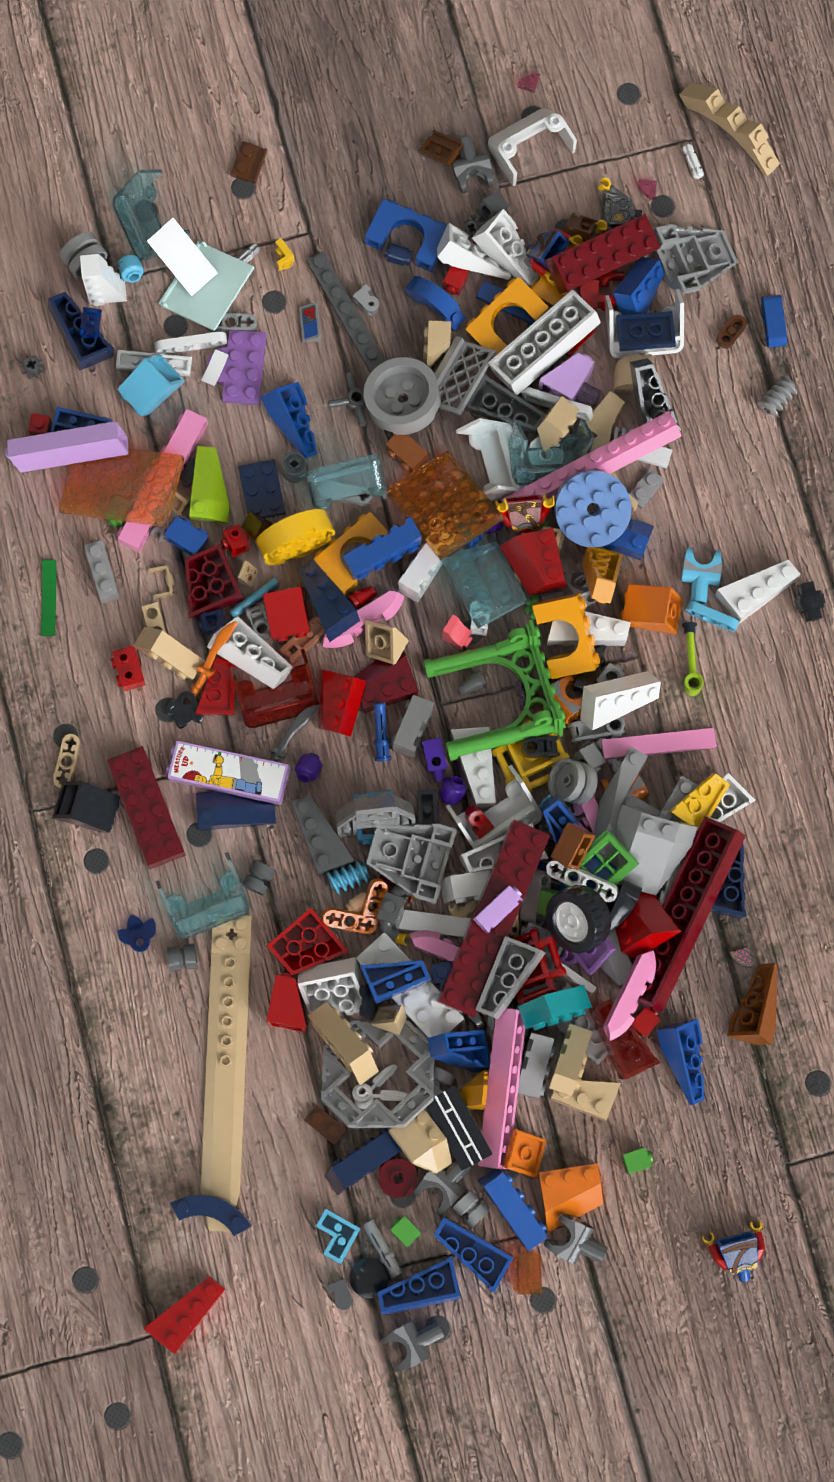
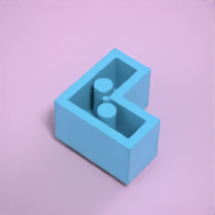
(343, 1235)

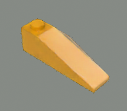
(475, 1092)

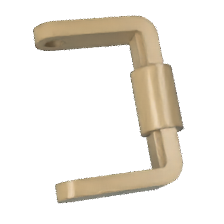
(169, 581)

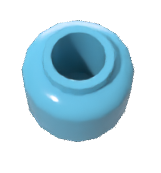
(130, 268)

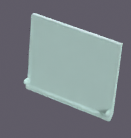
(216, 296)

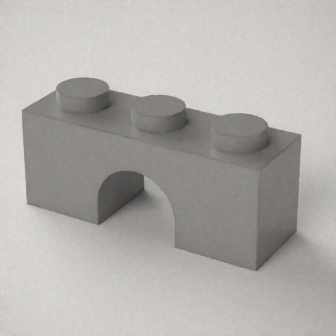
(102, 572)

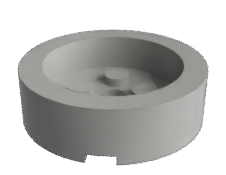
(405, 378)

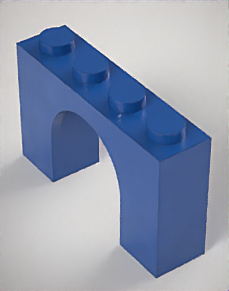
(391, 216)

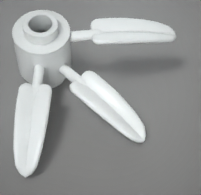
(363, 1093)

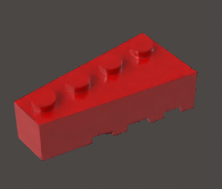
(182, 1318)

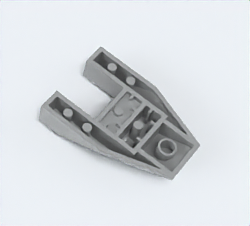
(617, 794)
(373, 812)

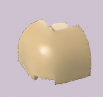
(622, 373)

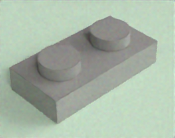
(647, 487)

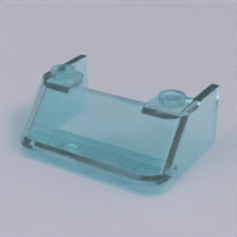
(136, 212)
(534, 463)
(345, 481)
(209, 911)

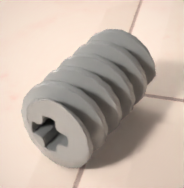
(777, 396)

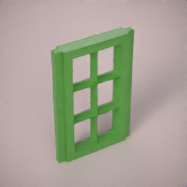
(595, 847)

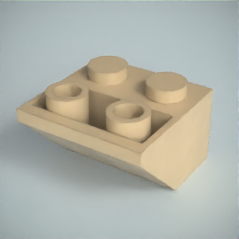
(436, 342)
(556, 423)

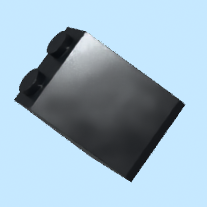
(86, 806)

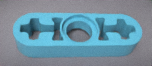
(712, 616)

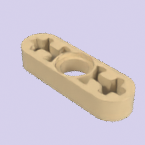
(64, 746)

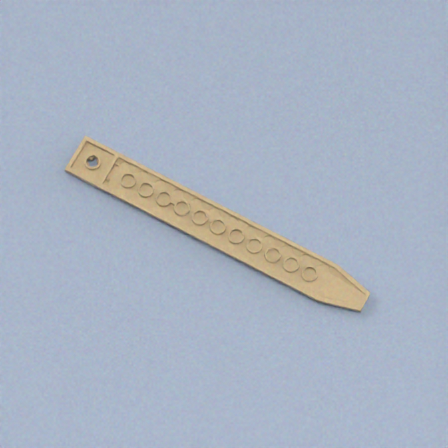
(226, 1063)

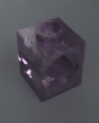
(587, 395)

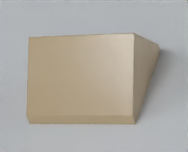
(384, 642)

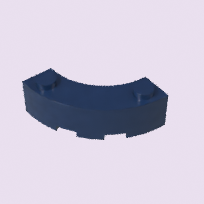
(212, 1207)

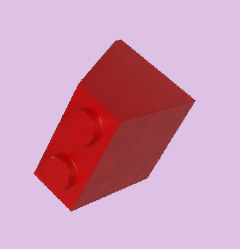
(287, 613)
(285, 1005)

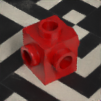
(235, 540)

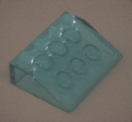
(485, 582)

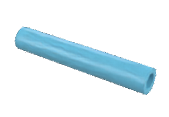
(254, 597)

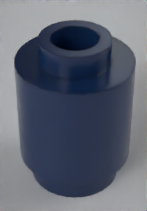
(398, 254)

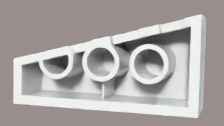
(756, 590)
(253, 655)

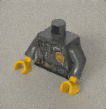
(615, 208)
(392, 913)

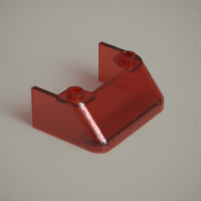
(277, 704)

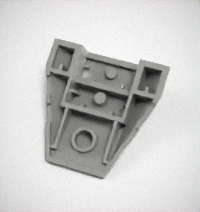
(692, 256)
(655, 844)
(413, 857)

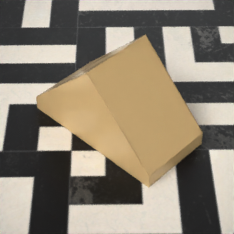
(390, 1018)

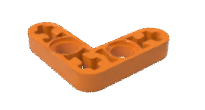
(365, 914)

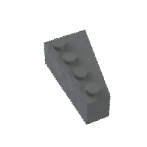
(648, 392)
(502, 405)

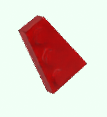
(219, 691)

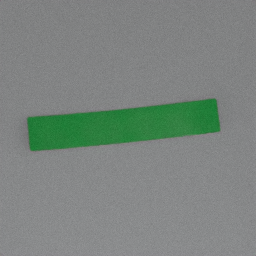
(48, 615)

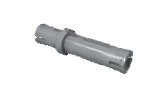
(382, 1248)

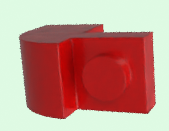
(589, 294)

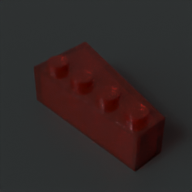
(627, 1051)

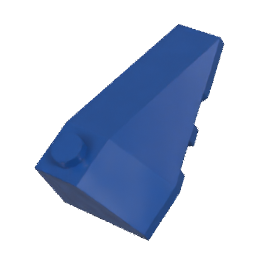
(288, 411)
(633, 539)
(682, 1051)

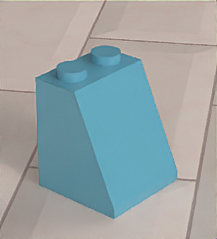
(150, 384)

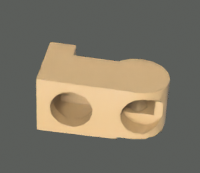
(153, 616)

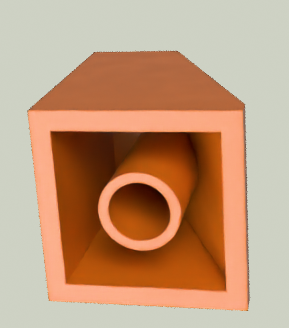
(652, 608)

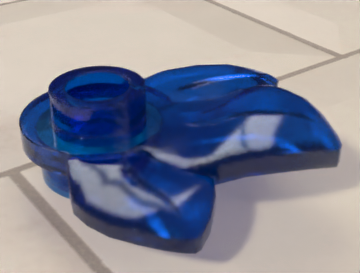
(137, 930)

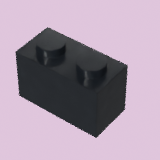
(427, 807)

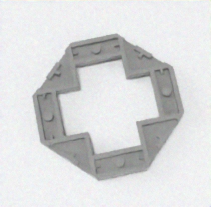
(376, 1114)

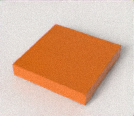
(524, 1153)

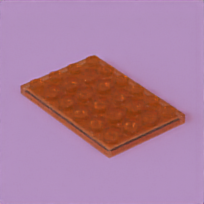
(124, 487)
(445, 505)

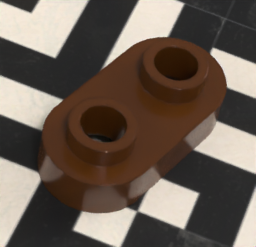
(730, 332)

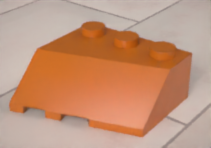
(569, 1192)

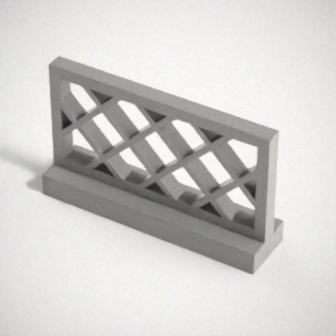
(447, 371)

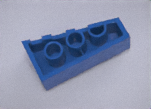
(383, 550)
(475, 1252)

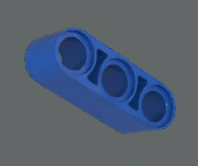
(774, 320)

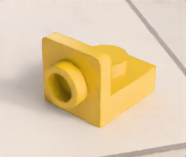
(285, 255)

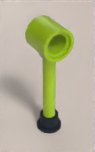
(689, 630)

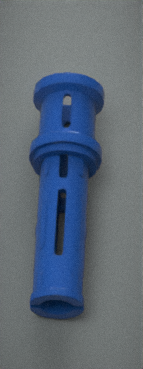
(381, 741)

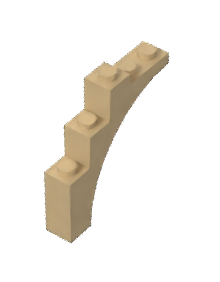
(731, 118)
(602, 424)

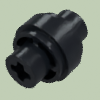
(809, 601)

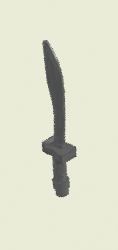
(299, 722)

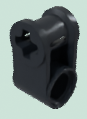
(542, 747)

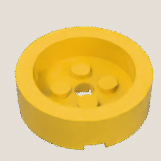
(295, 536)

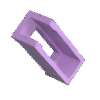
(498, 908)

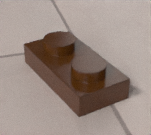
(325, 1125)

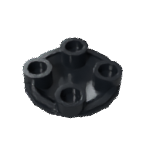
(368, 1005)
(369, 1277)

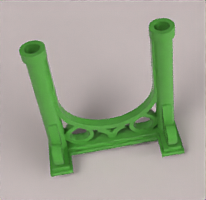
(518, 645)

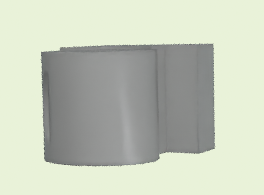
(366, 302)

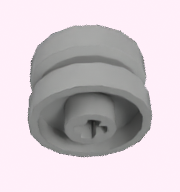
(80, 245)
(573, 781)

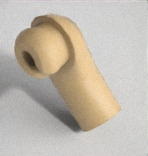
(460, 911)

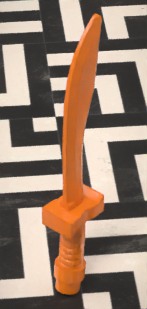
(205, 669)

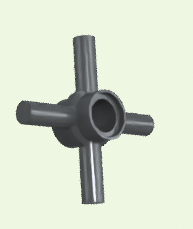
(352, 405)

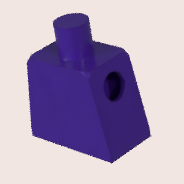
(434, 749)

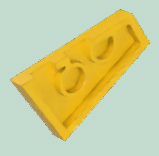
(701, 801)

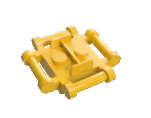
(526, 766)

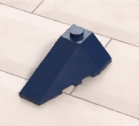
(226, 811)

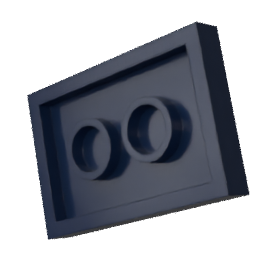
(646, 331)
(262, 488)

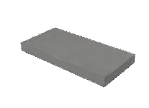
(596, 1049)

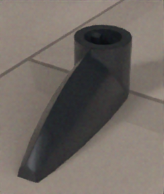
(590, 677)
(625, 903)

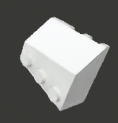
(332, 983)

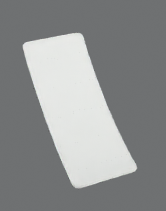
(215, 367)

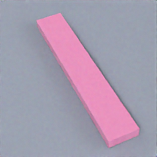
(659, 743)

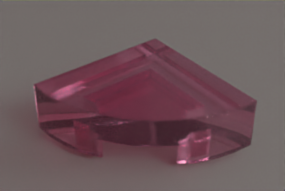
(529, 82)
(648, 188)

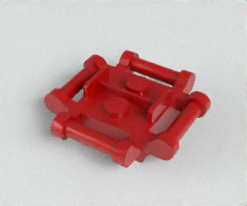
(542, 971)

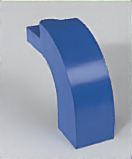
(431, 295)

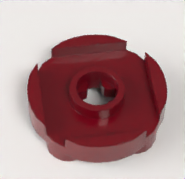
(409, 1178)

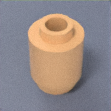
(356, 903)

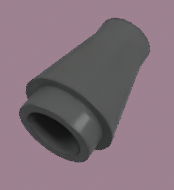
(472, 683)

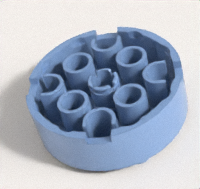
(606, 522)

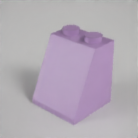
(568, 377)

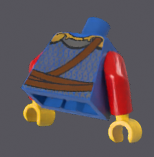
(546, 246)
(738, 1252)

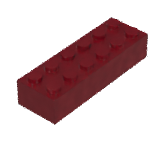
(602, 254)
(146, 807)

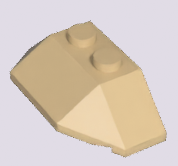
(423, 1143)

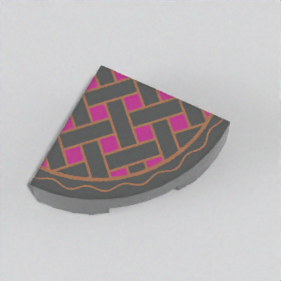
(742, 957)

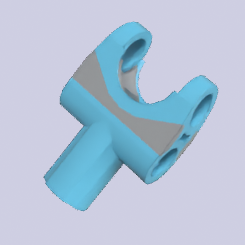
(701, 575)

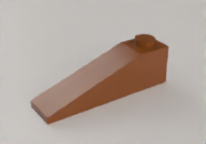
(757, 1014)

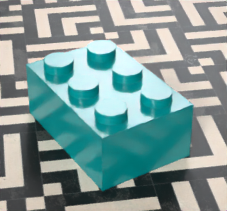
(555, 1007)

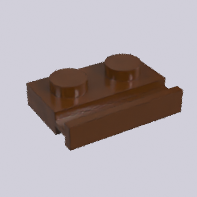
(441, 148)
(249, 162)
(581, 226)

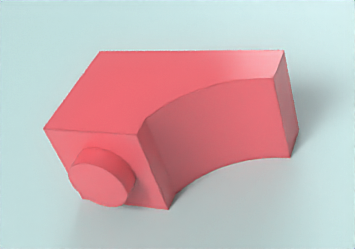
(456, 633)

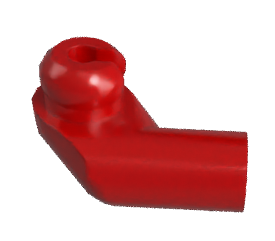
(612, 275)

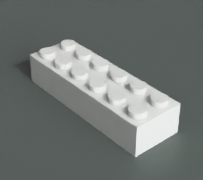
(544, 342)
(418, 1002)

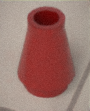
(361, 597)

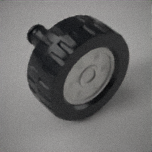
(578, 918)

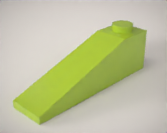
(208, 493)

